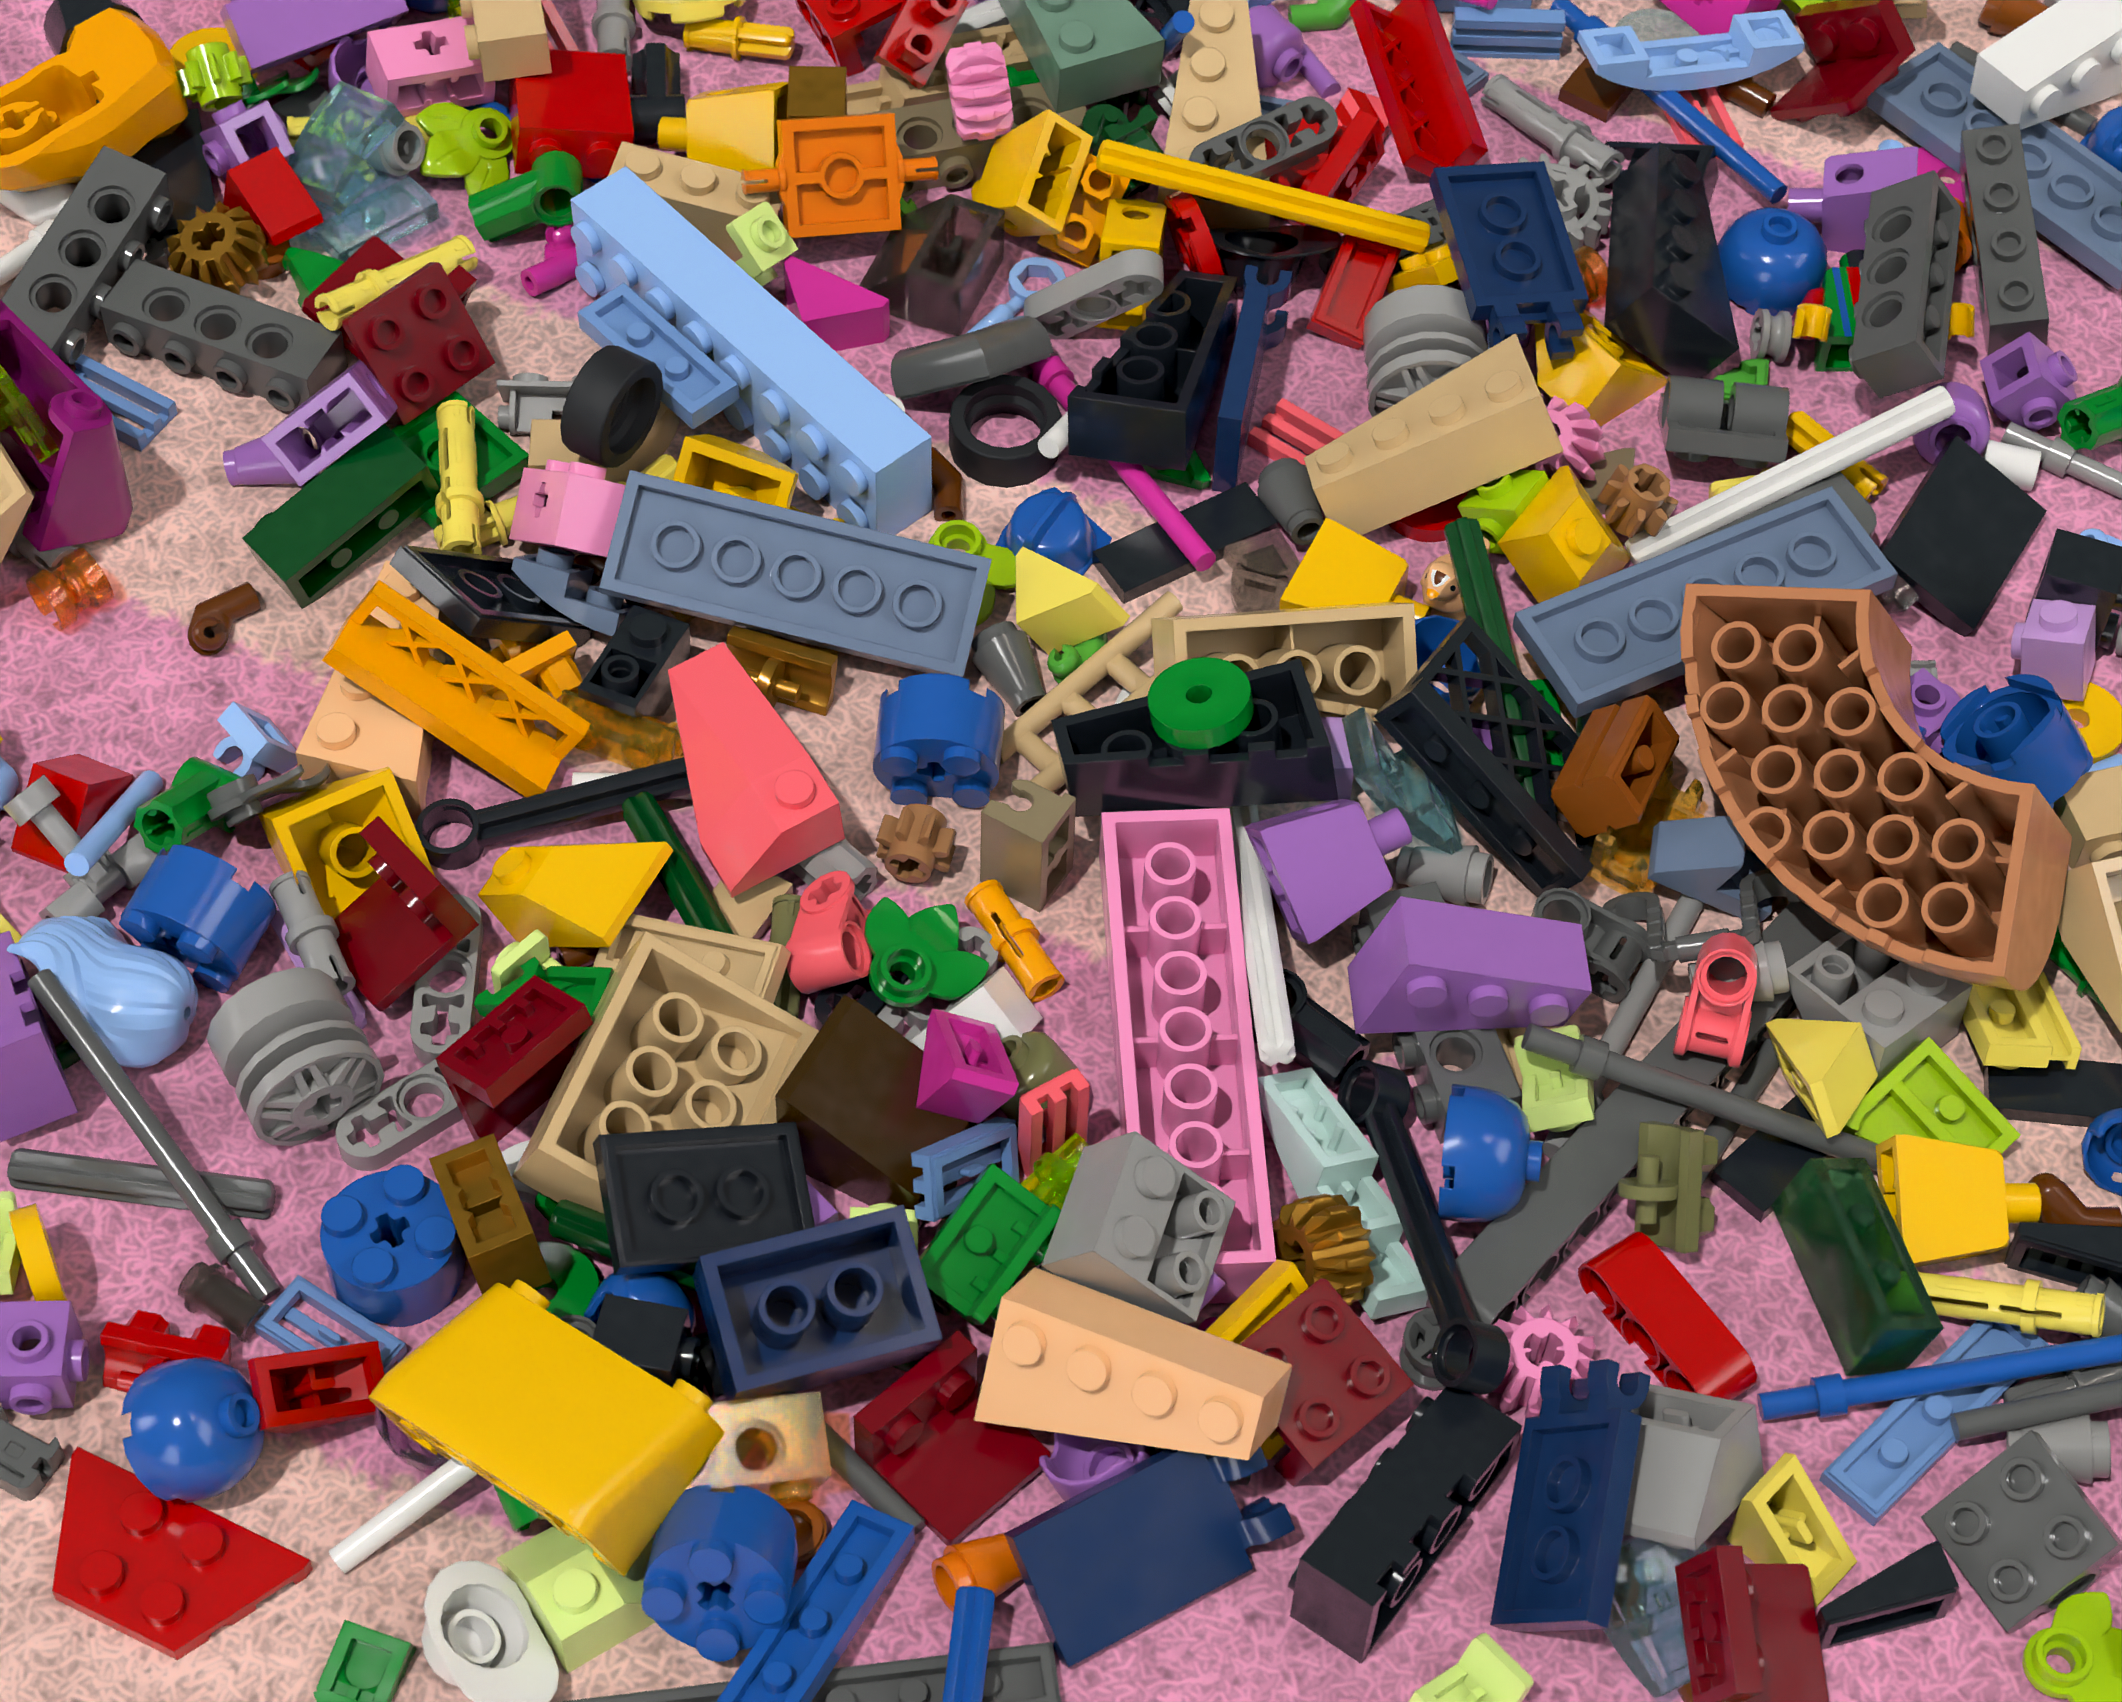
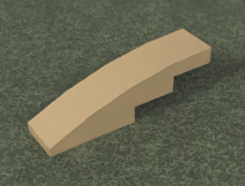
(896, 91)

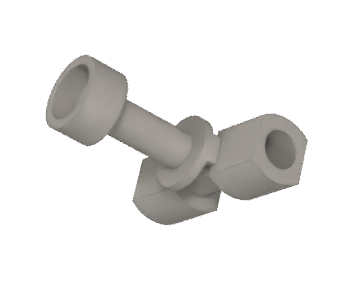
(104, 879)

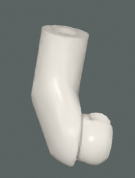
(38, 204)

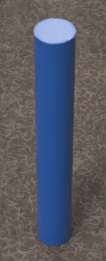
(1176, 30)

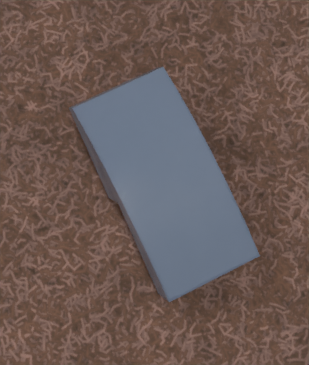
(569, 589)

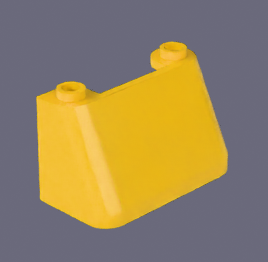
(553, 1420)

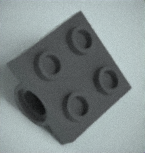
(1702, 424)
(2023, 1533)

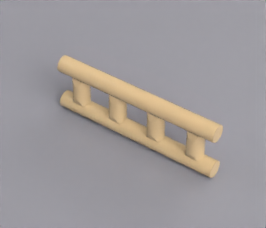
(1068, 694)

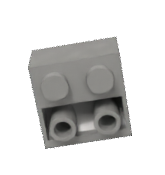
(1888, 997)
(1140, 1228)
(1690, 1465)

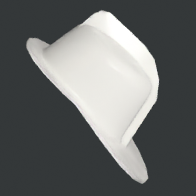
(486, 1636)

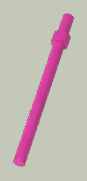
(1059, 380)

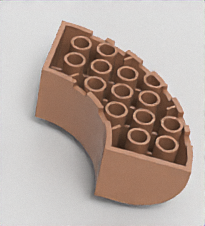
(1840, 797)

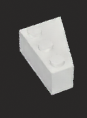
(2053, 63)

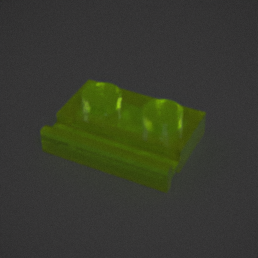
(23, 419)

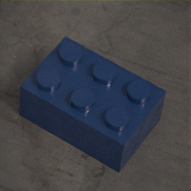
(816, 1305)

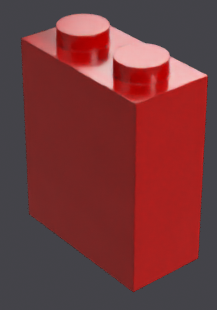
(572, 110)

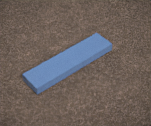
(1918, 1429)

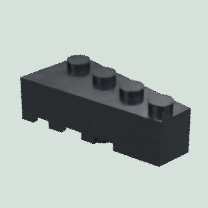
(1666, 267)
(1161, 381)
(1122, 765)
(1401, 1520)

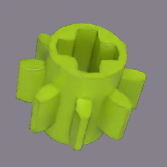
(214, 76)

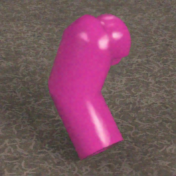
(558, 262)

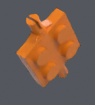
(839, 174)

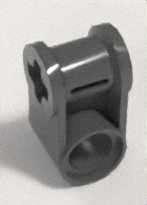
(1602, 939)

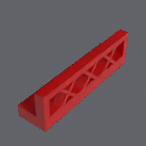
(1419, 84)

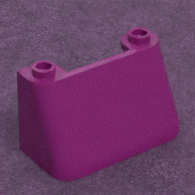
(84, 482)

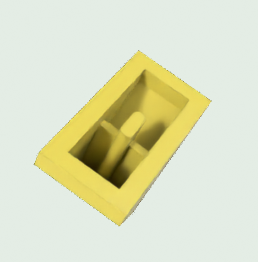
(1061, 605)
(1825, 1067)
(1789, 1524)

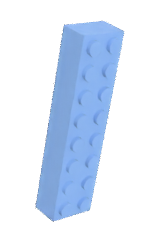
(791, 384)

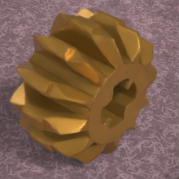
(219, 248)
(1326, 1242)

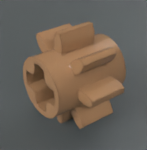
(1637, 500)
(915, 843)

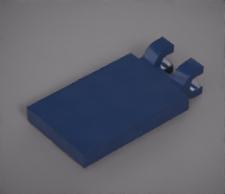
(1512, 251)
(1244, 370)
(1570, 1501)
(1140, 1547)

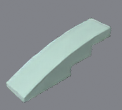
(1332, 1156)

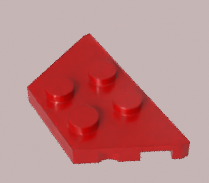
(158, 1564)

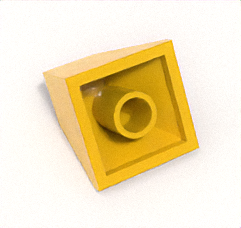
(1601, 375)
(735, 470)
(1562, 540)
(322, 836)
(572, 890)

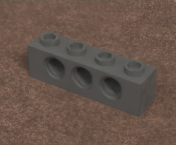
(79, 234)
(2002, 235)
(1906, 285)
(221, 336)
(1425, 1052)

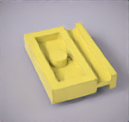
(2020, 1027)

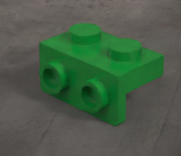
(987, 1245)

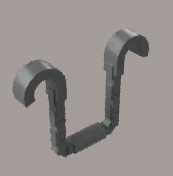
(1686, 948)

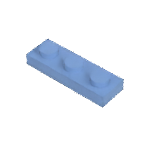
(691, 380)

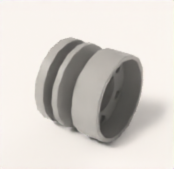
(1416, 340)
(294, 1055)

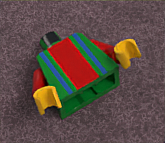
(1830, 319)

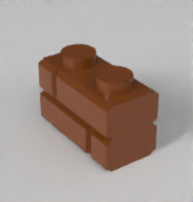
(1615, 766)

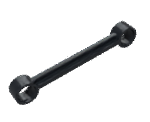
(543, 810)
(1378, 1100)

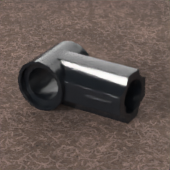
(655, 90)
(1319, 1036)

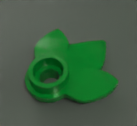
(279, 84)
(923, 950)

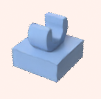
(256, 739)

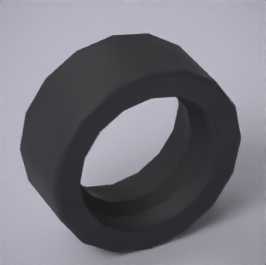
(611, 406)
(996, 464)

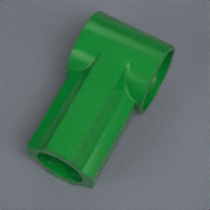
(529, 198)
(2093, 418)
(182, 809)

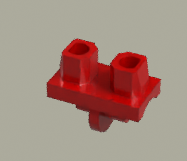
(919, 37)
(148, 1342)

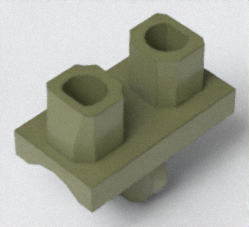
(1669, 1185)

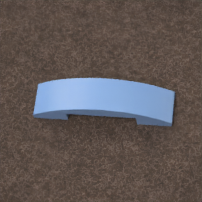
(1695, 62)

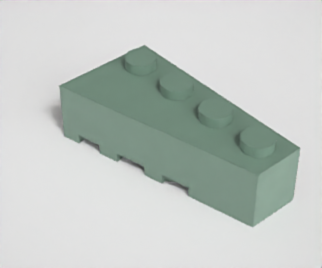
(1087, 48)

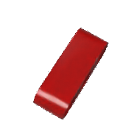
(1667, 1319)

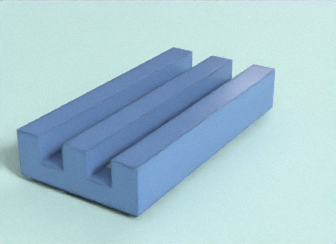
(1504, 39)
(134, 392)
(936, 1175)
(282, 1308)

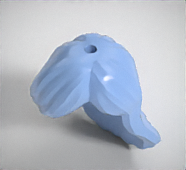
(128, 993)

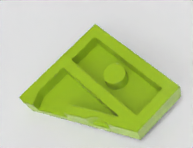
(1930, 1100)

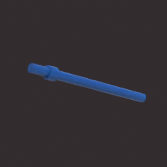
(1691, 118)
(1832, 1395)

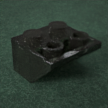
(939, 262)

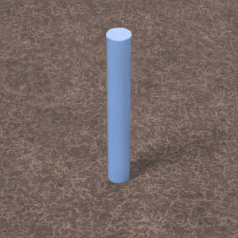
(112, 824)

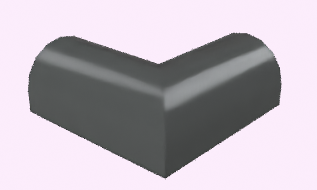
(969, 357)

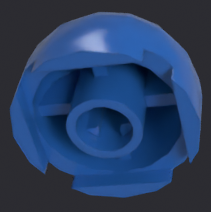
(1771, 260)
(1485, 1155)
(192, 1428)

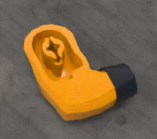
(101, 89)

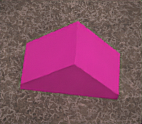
(835, 308)
(964, 1068)

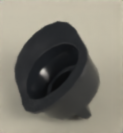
(1270, 250)

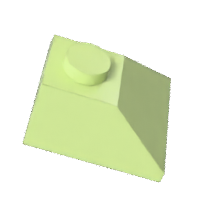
(576, 1597)

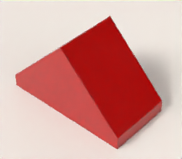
(272, 196)
(86, 795)
(315, 1386)

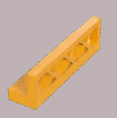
(450, 697)

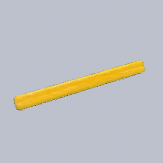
(1262, 196)

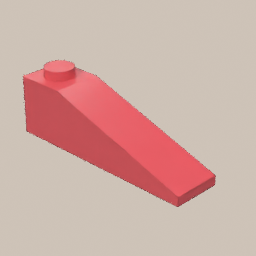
(748, 775)

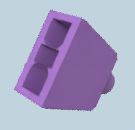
(1847, 191)
(337, 419)
(1326, 862)

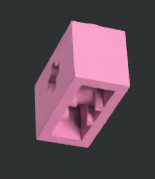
(425, 66)
(567, 508)

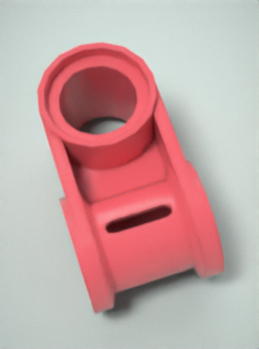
(828, 935)
(1718, 1012)

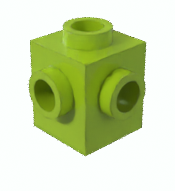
(1502, 502)

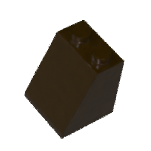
(859, 1110)

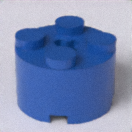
(2018, 736)
(939, 741)
(199, 914)
(392, 1247)
(721, 1569)

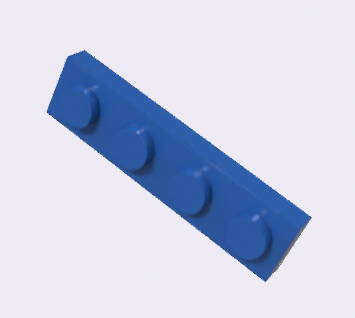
(824, 1608)

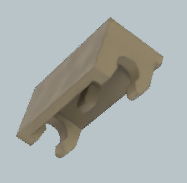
(1028, 848)

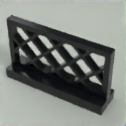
(1482, 781)

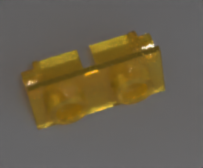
(622, 737)

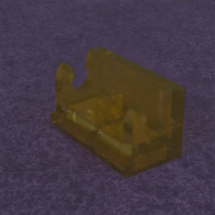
(1624, 853)

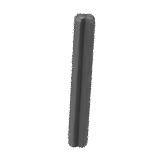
(132, 1182)

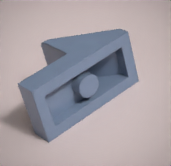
(1704, 862)

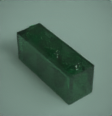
(1856, 1266)

